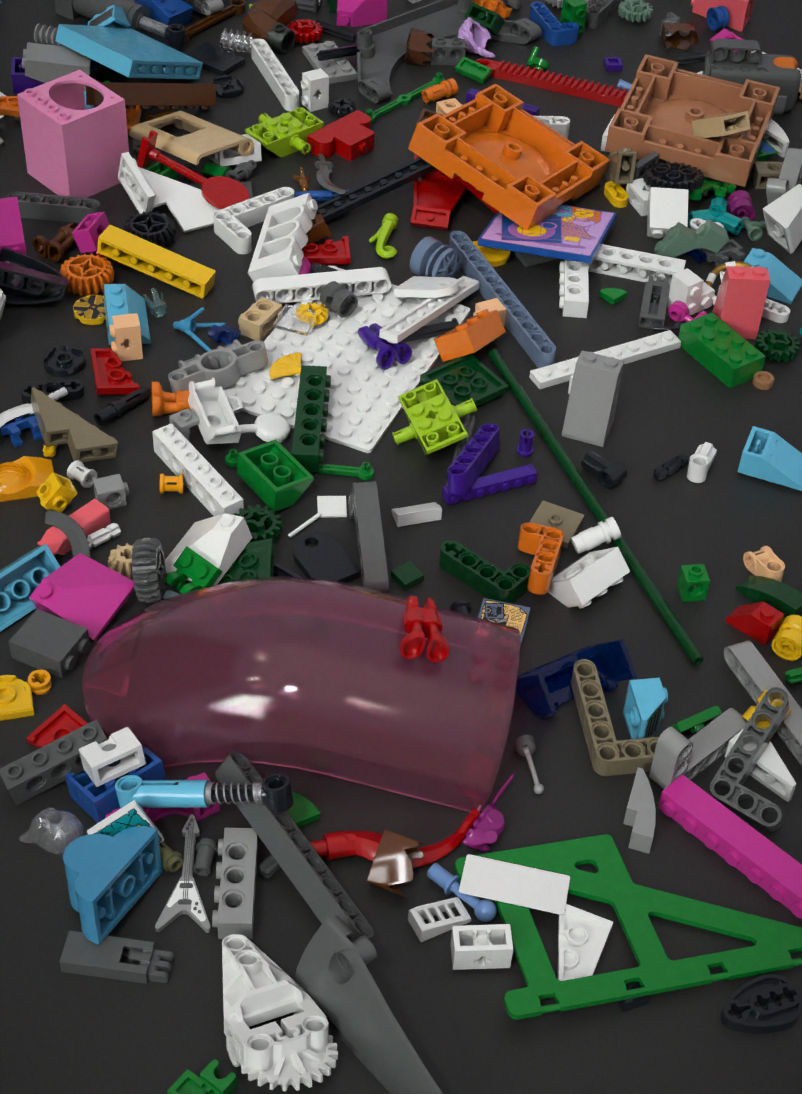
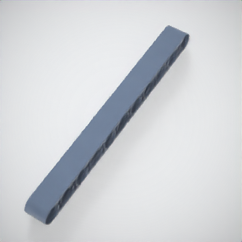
(518, 319)

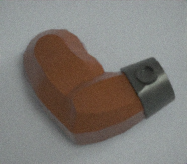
(268, 21)

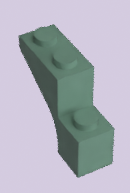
(683, 239)

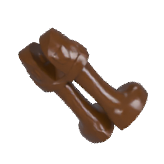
(54, 249)

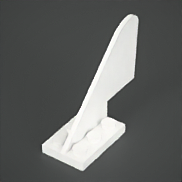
(153, 190)

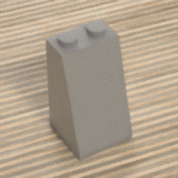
(51, 62)
(593, 398)

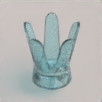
(158, 306)

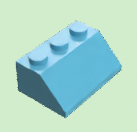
(122, 300)

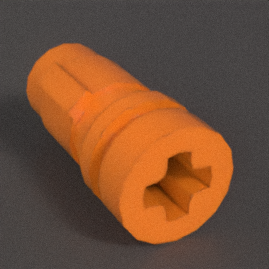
(444, 89)

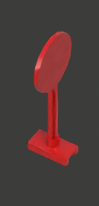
(217, 190)

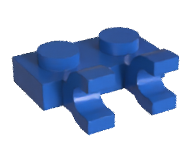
(19, 423)

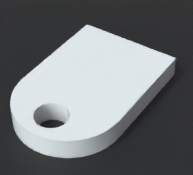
(427, 287)

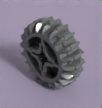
(148, 570)

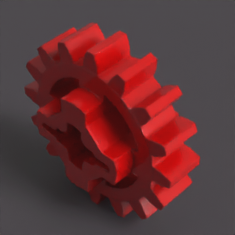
(306, 30)

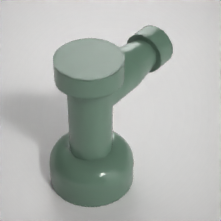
(753, 228)

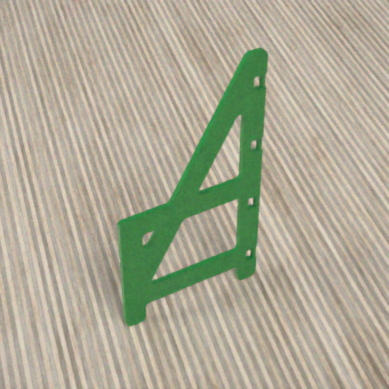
(633, 906)

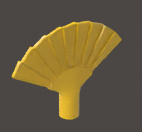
(286, 365)

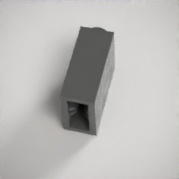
(49, 643)

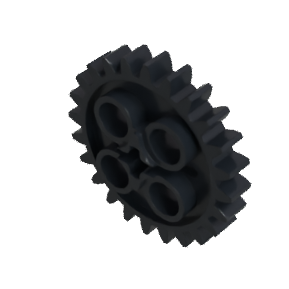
(673, 176)

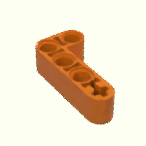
(546, 545)

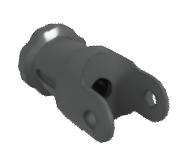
(242, 170)

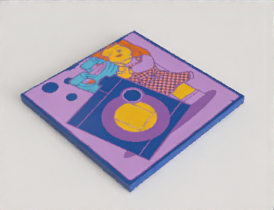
(567, 234)

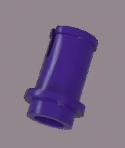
(525, 446)

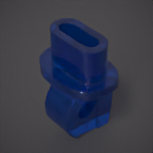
(224, 333)

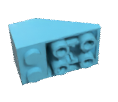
(771, 459)

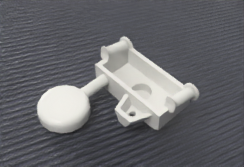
(218, 420)

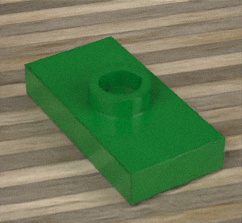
(473, 70)
(696, 722)

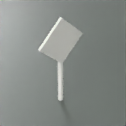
(327, 507)

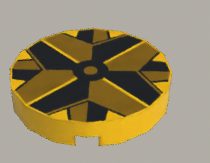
(90, 310)

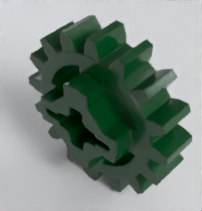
(777, 345)
(261, 522)

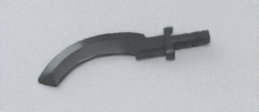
(322, 175)
(71, 529)

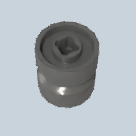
(339, 299)

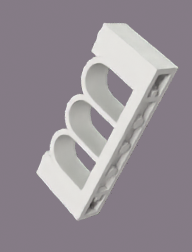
(283, 238)

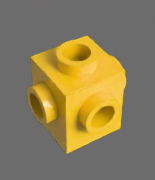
(56, 492)

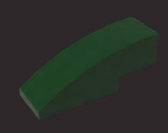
(772, 592)

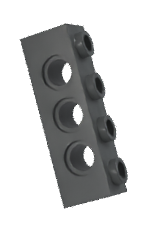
(49, 764)

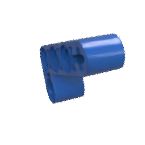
(552, 30)

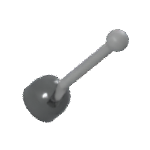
(526, 747)

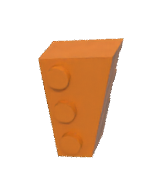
(470, 336)

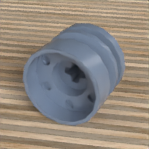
(434, 259)

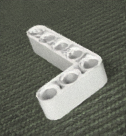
(233, 221)

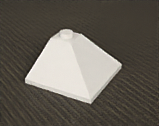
(216, 540)

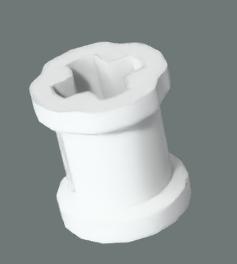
(81, 474)

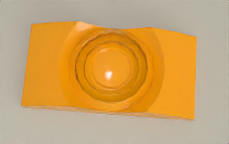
(23, 477)

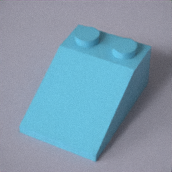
(783, 282)

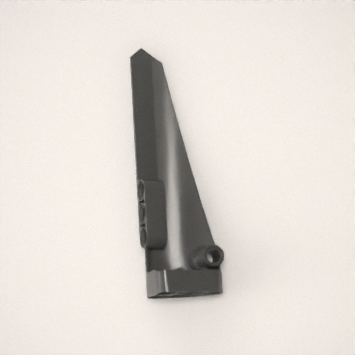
(340, 984)

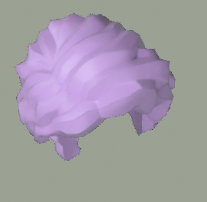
(475, 37)

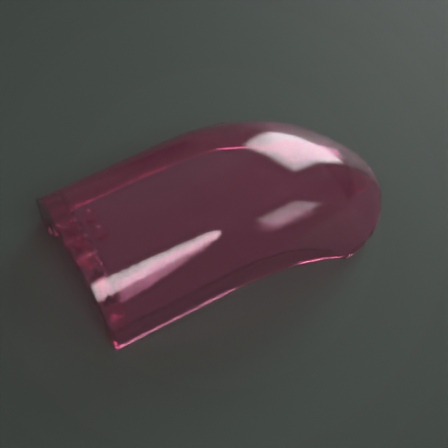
(311, 684)

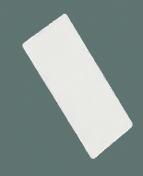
(515, 884)

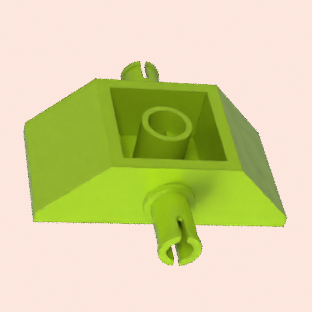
(286, 132)
(432, 417)

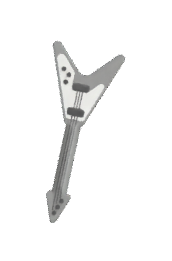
(185, 896)

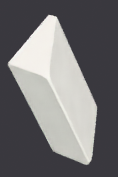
(417, 514)

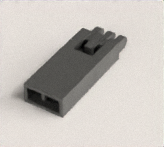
(652, 313)
(103, 960)

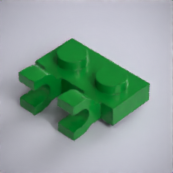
(196, 568)

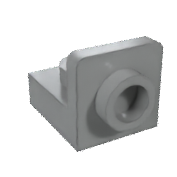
(183, 421)

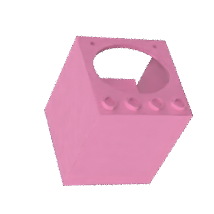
(65, 144)

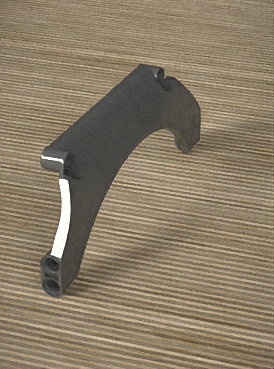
(384, 43)

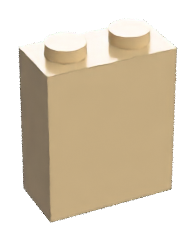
(721, 124)

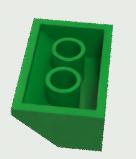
(273, 474)

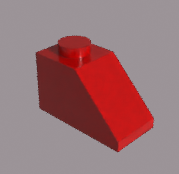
(757, 621)

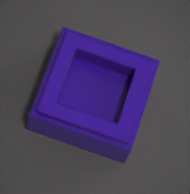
(613, 64)

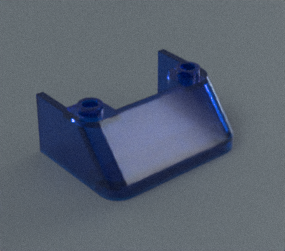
(550, 683)

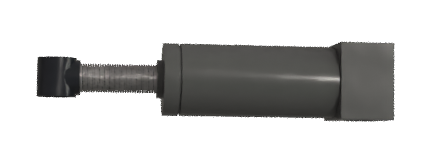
(137, 15)

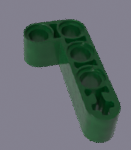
(482, 575)

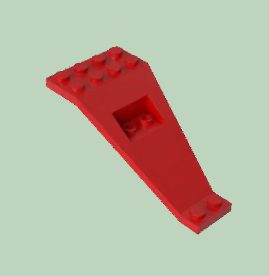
(435, 199)

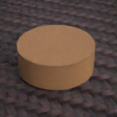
(763, 380)

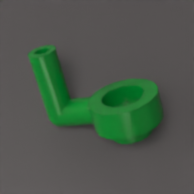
(534, 61)

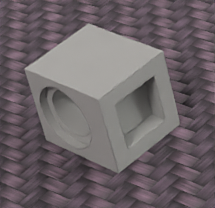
(111, 491)

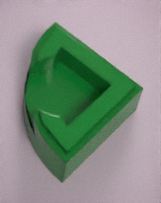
(612, 295)

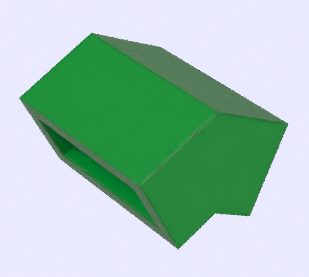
(212, 169)

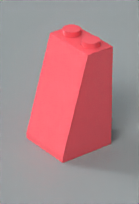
(739, 10)
(742, 299)

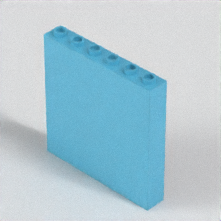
(128, 52)

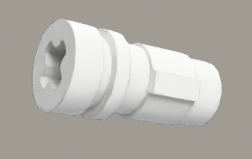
(596, 535)

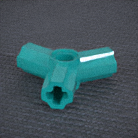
(718, 213)

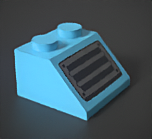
(112, 17)
(644, 707)

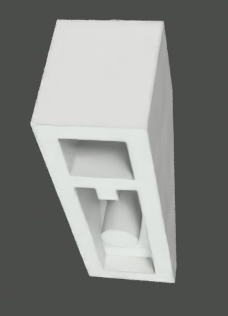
(769, 769)

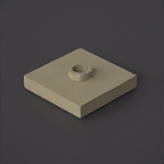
(560, 518)

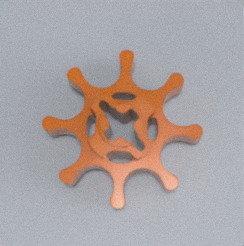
(496, 6)

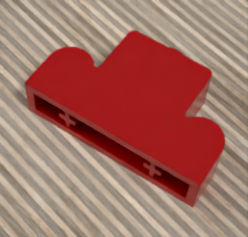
(347, 137)

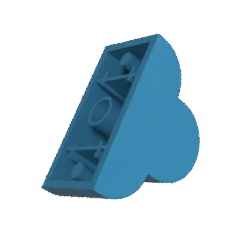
(110, 876)

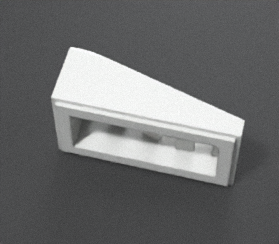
(434, 928)

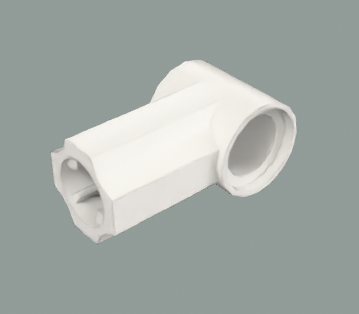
(701, 462)

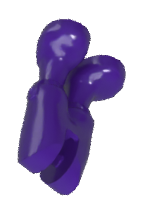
(386, 350)

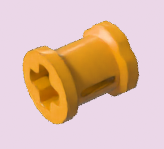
(171, 479)

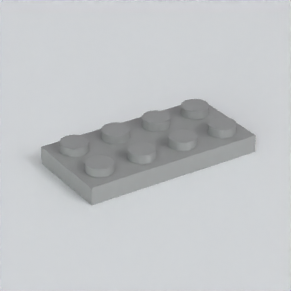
(337, 69)

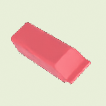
(90, 517)

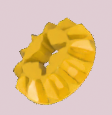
(320, 311)

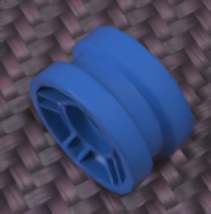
(717, 18)

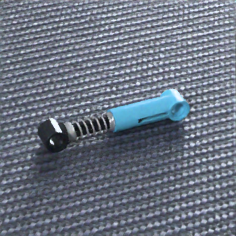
(272, 792)

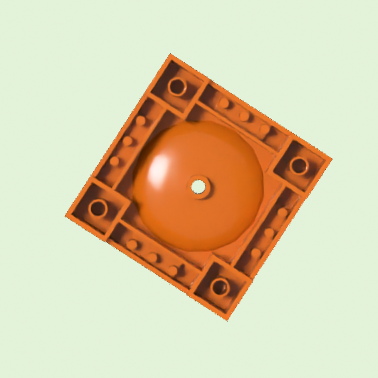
(509, 156)

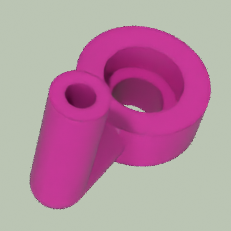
(679, 312)

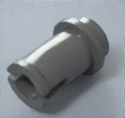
(206, 851)

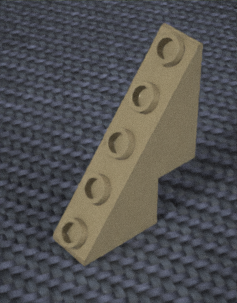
(621, 166)
(63, 426)

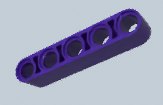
(473, 459)

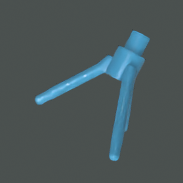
(189, 325)

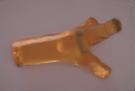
(302, 180)

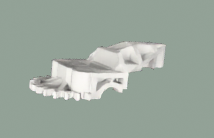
(261, 991)

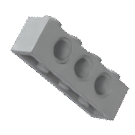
(240, 844)

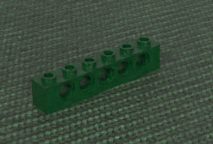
(310, 416)

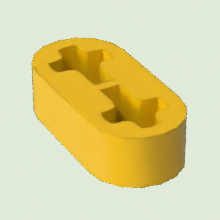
(616, 194)

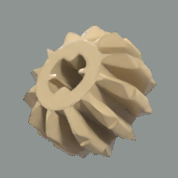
(121, 560)

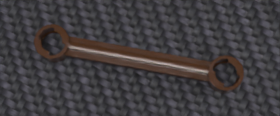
(236, 7)

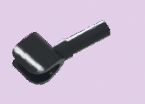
(674, 328)

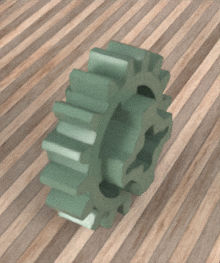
(635, 10)

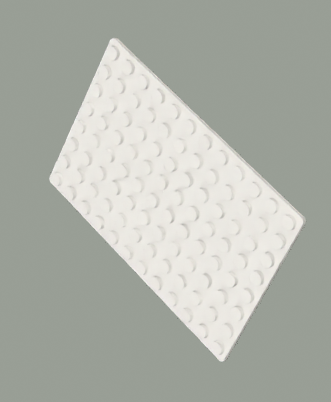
(361, 393)

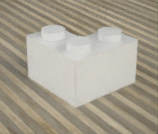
(691, 290)

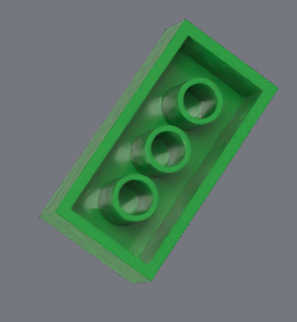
(721, 350)

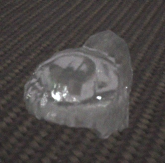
(53, 830)

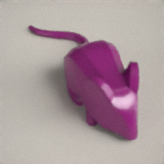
(488, 825)

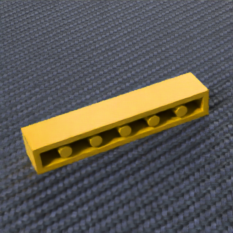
(156, 261)

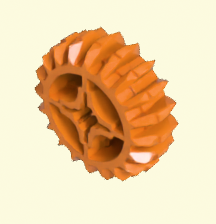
(87, 274)

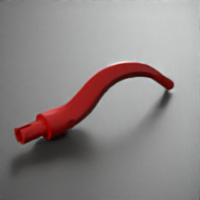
(365, 843)

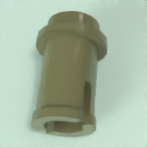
(171, 860)

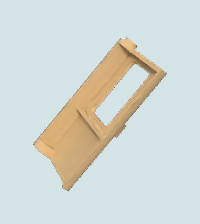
(202, 141)

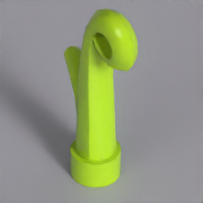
(388, 225)

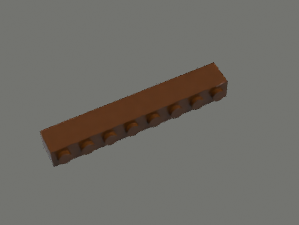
(157, 94)

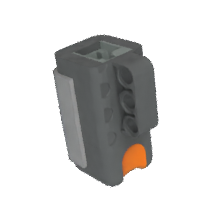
(758, 67)

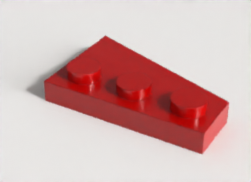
(328, 253)
(109, 374)
(56, 726)

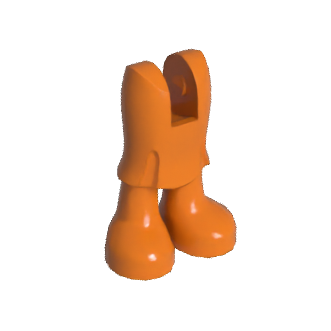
(168, 402)

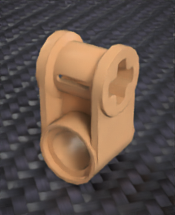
(764, 563)

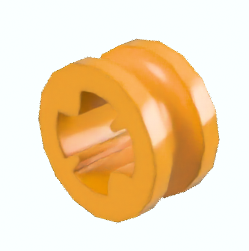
(45, 679)

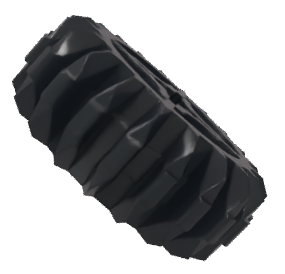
(152, 227)

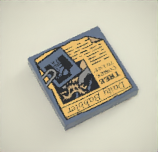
(505, 614)

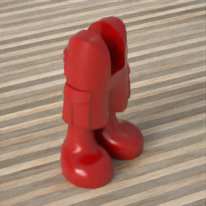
(423, 624)

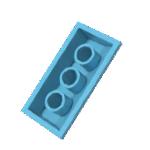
(20, 581)

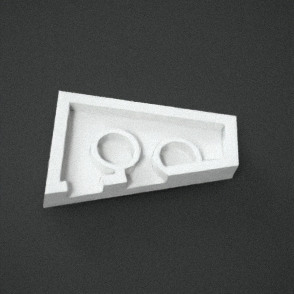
(580, 942)

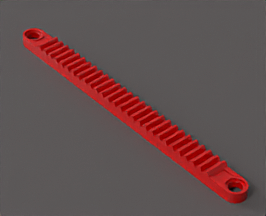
(556, 83)

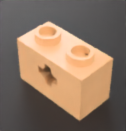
(127, 337)

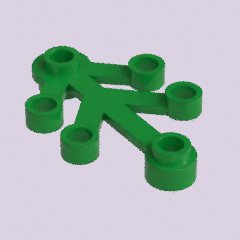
(719, 187)

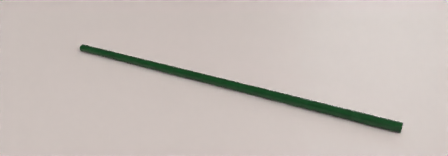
(598, 511)

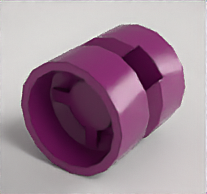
(741, 204)

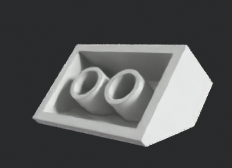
(589, 577)

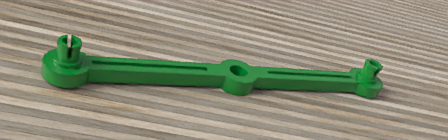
(404, 99)
(364, 472)

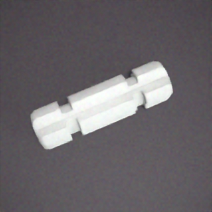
(103, 535)

